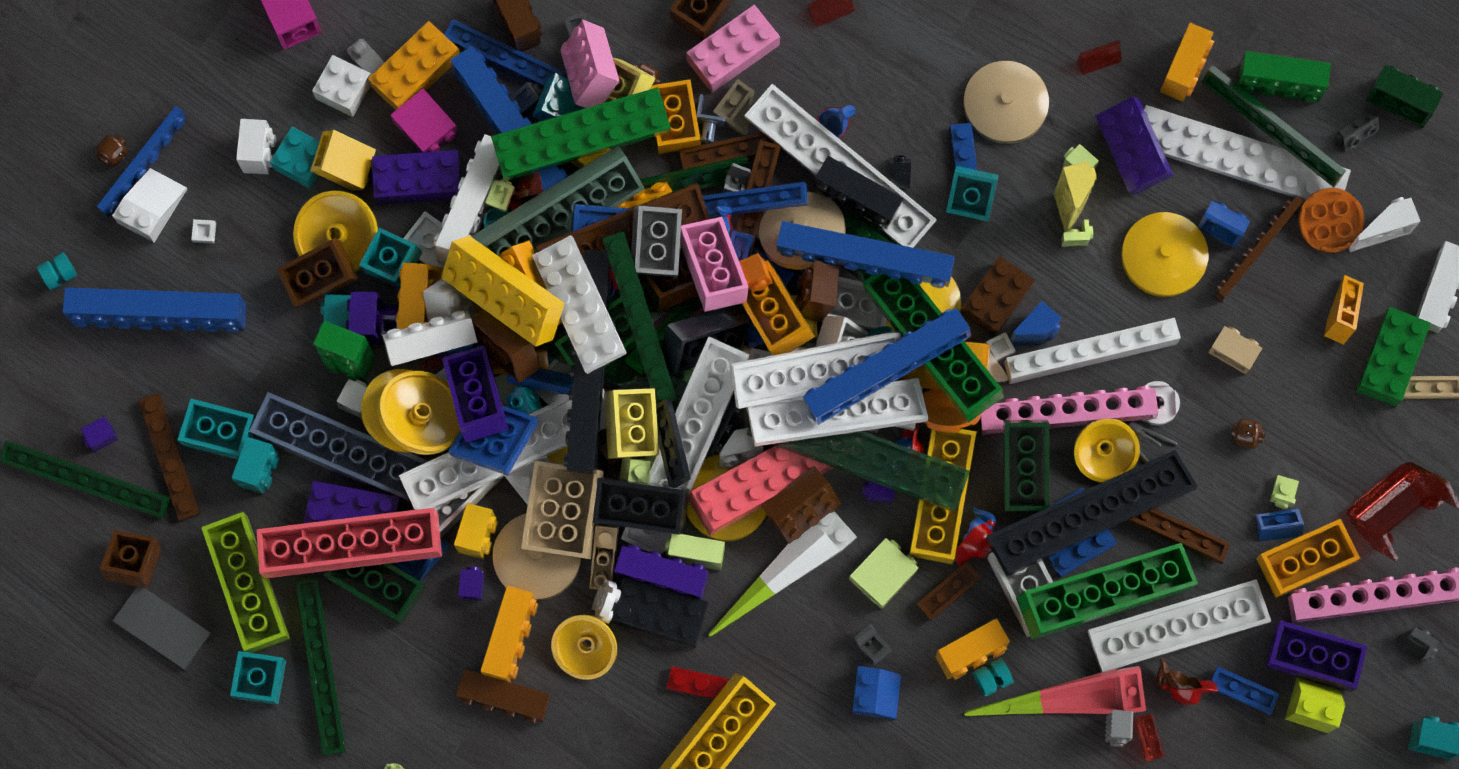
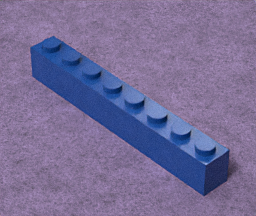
(865, 254)
(887, 365)

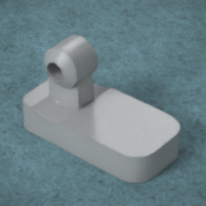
(365, 56)

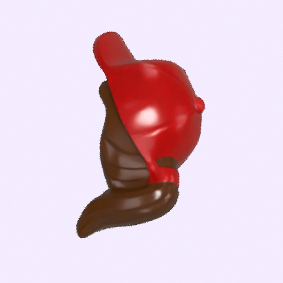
(1181, 687)

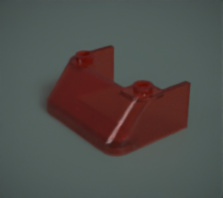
(1395, 500)

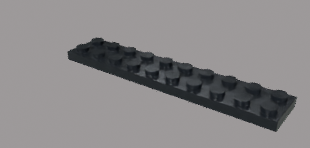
(1091, 512)

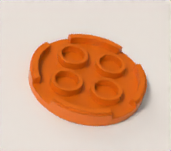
(1331, 219)
(943, 414)

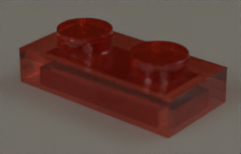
(1149, 737)

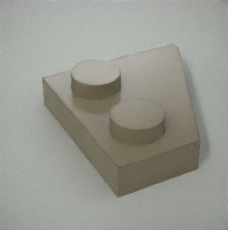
(735, 106)

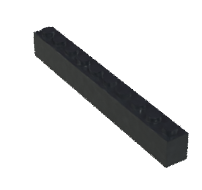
(587, 388)

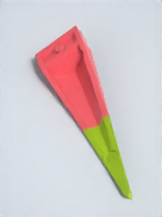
(1088, 695)

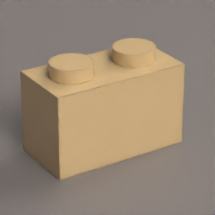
(1235, 349)

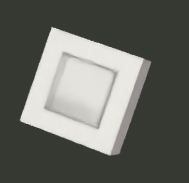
(203, 231)
(1001, 347)

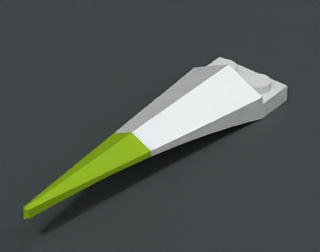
(795, 560)

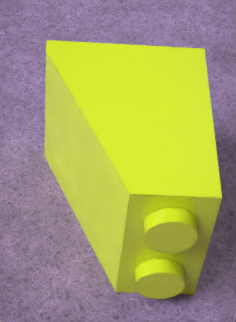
(1315, 706)

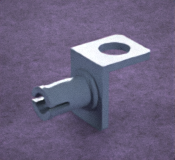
(709, 123)

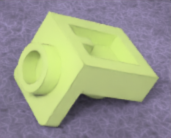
(500, 195)
(1075, 238)
(1284, 492)

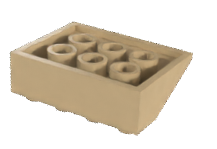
(560, 511)

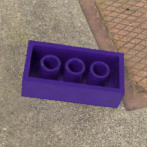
(1134, 145)
(416, 177)
(475, 393)
(341, 502)
(661, 572)
(1316, 656)

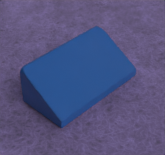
(1279, 525)

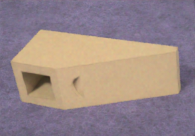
(603, 554)

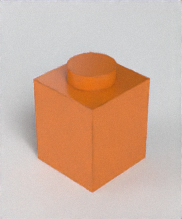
(755, 272)

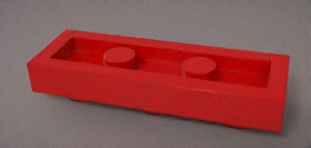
(695, 683)

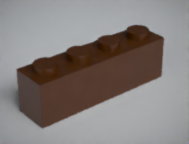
(503, 695)

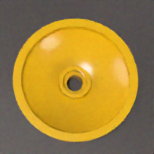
(1115, 459)
(578, 657)

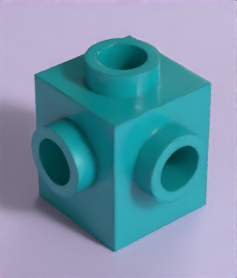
(524, 400)

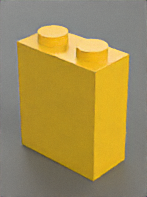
(343, 160)

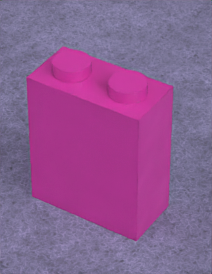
(424, 123)

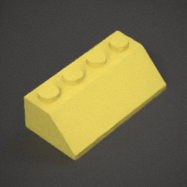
(1073, 191)

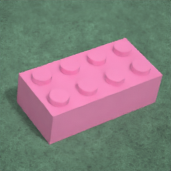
(733, 48)
(589, 65)
(713, 264)

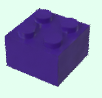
(363, 316)

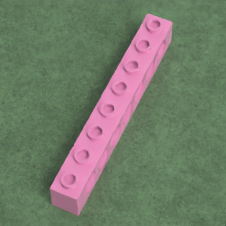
(1144, 395)
(1302, 612)

